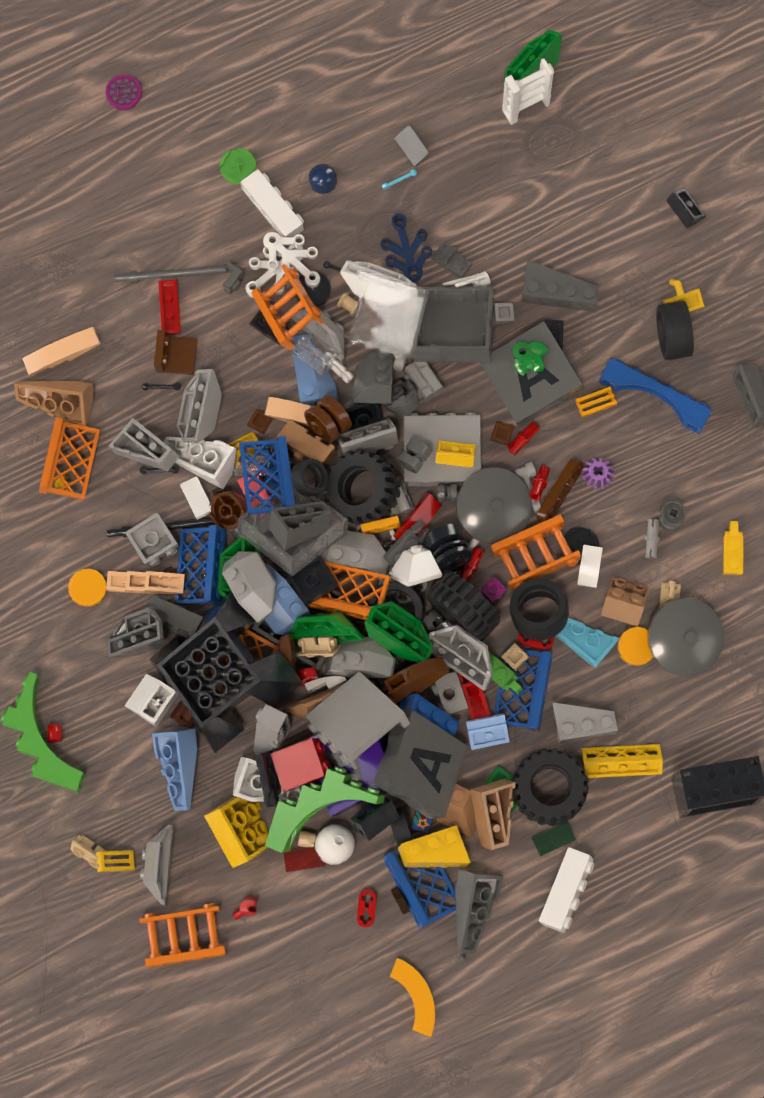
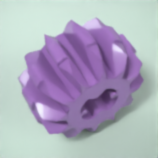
(594, 467)

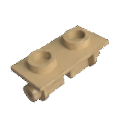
(669, 592)
(326, 646)
(82, 848)

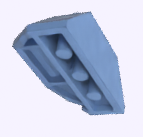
(286, 606)

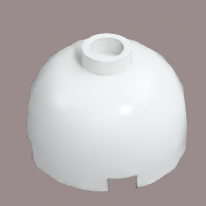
(334, 844)

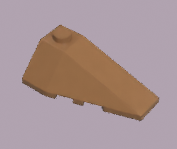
(60, 398)

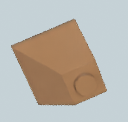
(460, 812)

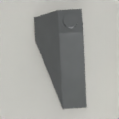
(474, 898)

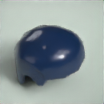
(322, 178)

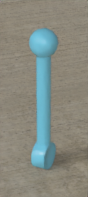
(413, 172)

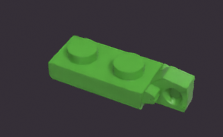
(503, 675)

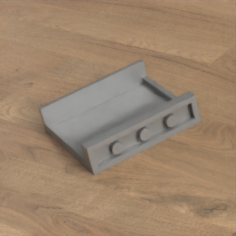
(443, 428)
(354, 718)

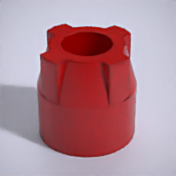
(54, 733)

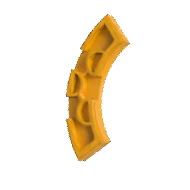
(420, 995)

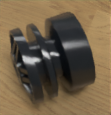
(448, 548)

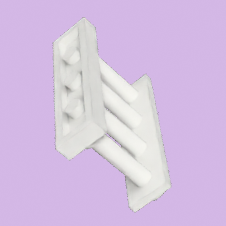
(527, 91)

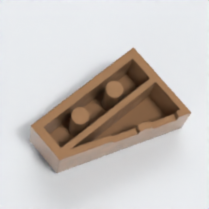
(305, 445)
(492, 813)

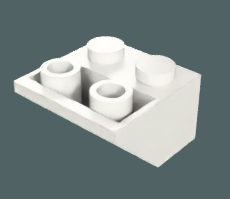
(151, 700)

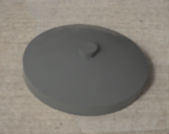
(493, 505)
(685, 637)

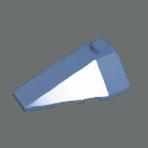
(178, 758)

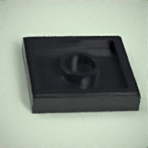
(313, 581)

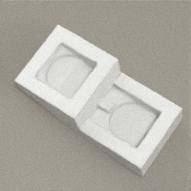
(196, 497)
(589, 566)
(330, 682)

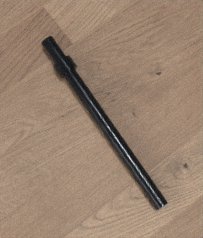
(171, 526)

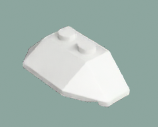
(351, 269)

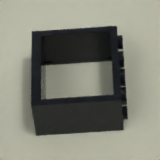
(719, 786)

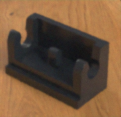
(375, 818)

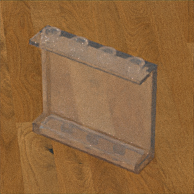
(388, 315)

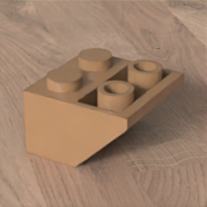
(625, 601)

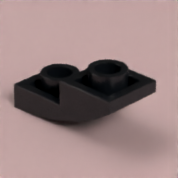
(262, 326)

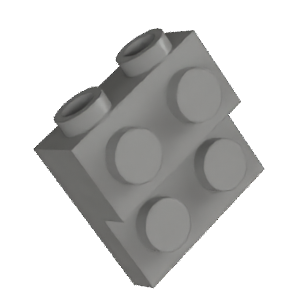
(152, 540)

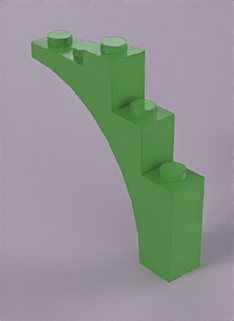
(31, 743)
(293, 814)

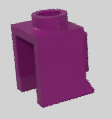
(492, 590)

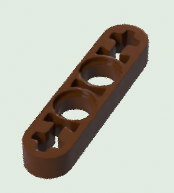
(560, 490)

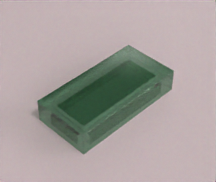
(553, 839)

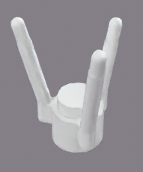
(478, 280)

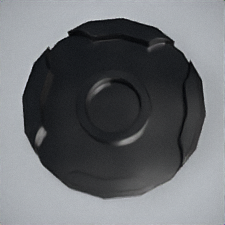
(318, 295)
(578, 537)

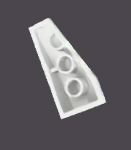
(205, 459)
(248, 783)

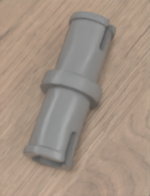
(652, 539)

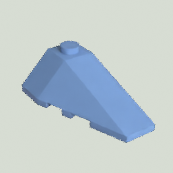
(310, 383)

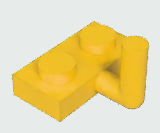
(692, 298)

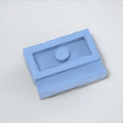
(487, 731)

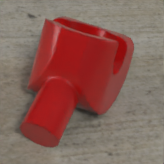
(245, 907)

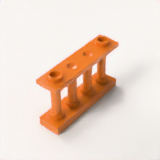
(270, 310)
(536, 533)
(195, 952)

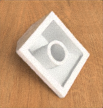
(415, 567)

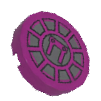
(123, 92)

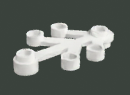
(290, 256)
(268, 275)

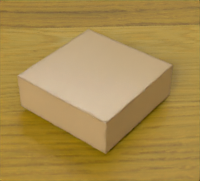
(515, 656)

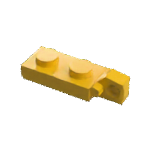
(733, 550)

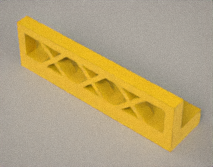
(622, 763)

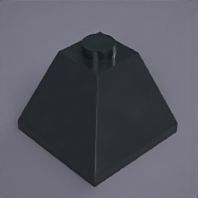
(362, 413)

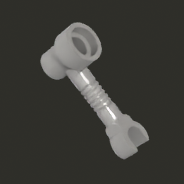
(525, 474)

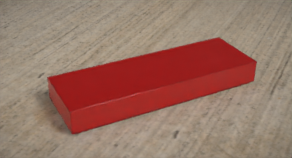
(169, 307)
(423, 511)

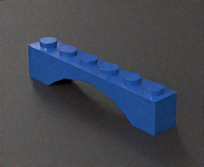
(621, 377)

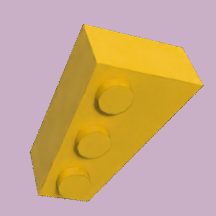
(435, 850)

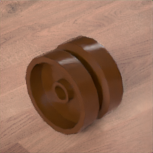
(328, 419)

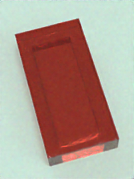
(302, 860)

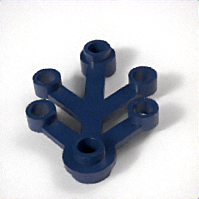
(406, 251)

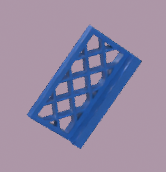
(283, 470)
(214, 548)
(538, 696)
(410, 894)

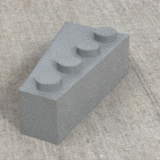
(271, 729)

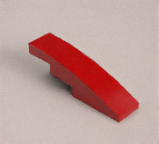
(474, 698)

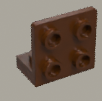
(174, 354)

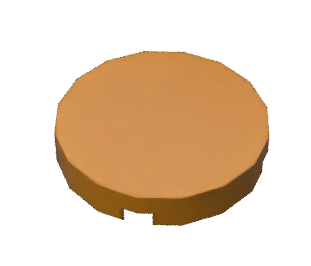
(87, 587)
(634, 646)

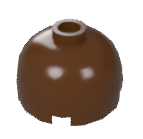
(227, 508)

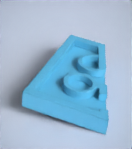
(587, 642)

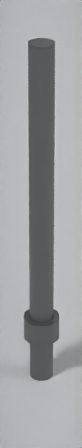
(133, 276)

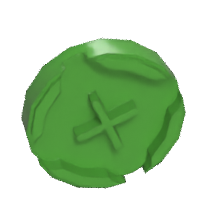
(237, 165)

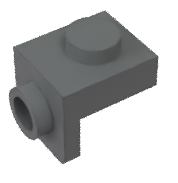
(234, 280)

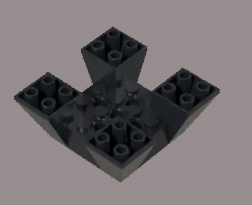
(209, 705)

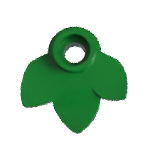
(531, 359)

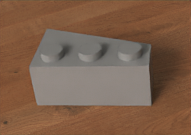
(143, 446)
(582, 723)

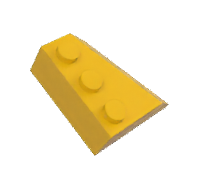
(238, 829)

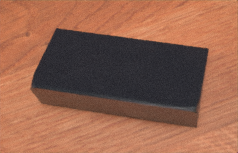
(685, 208)

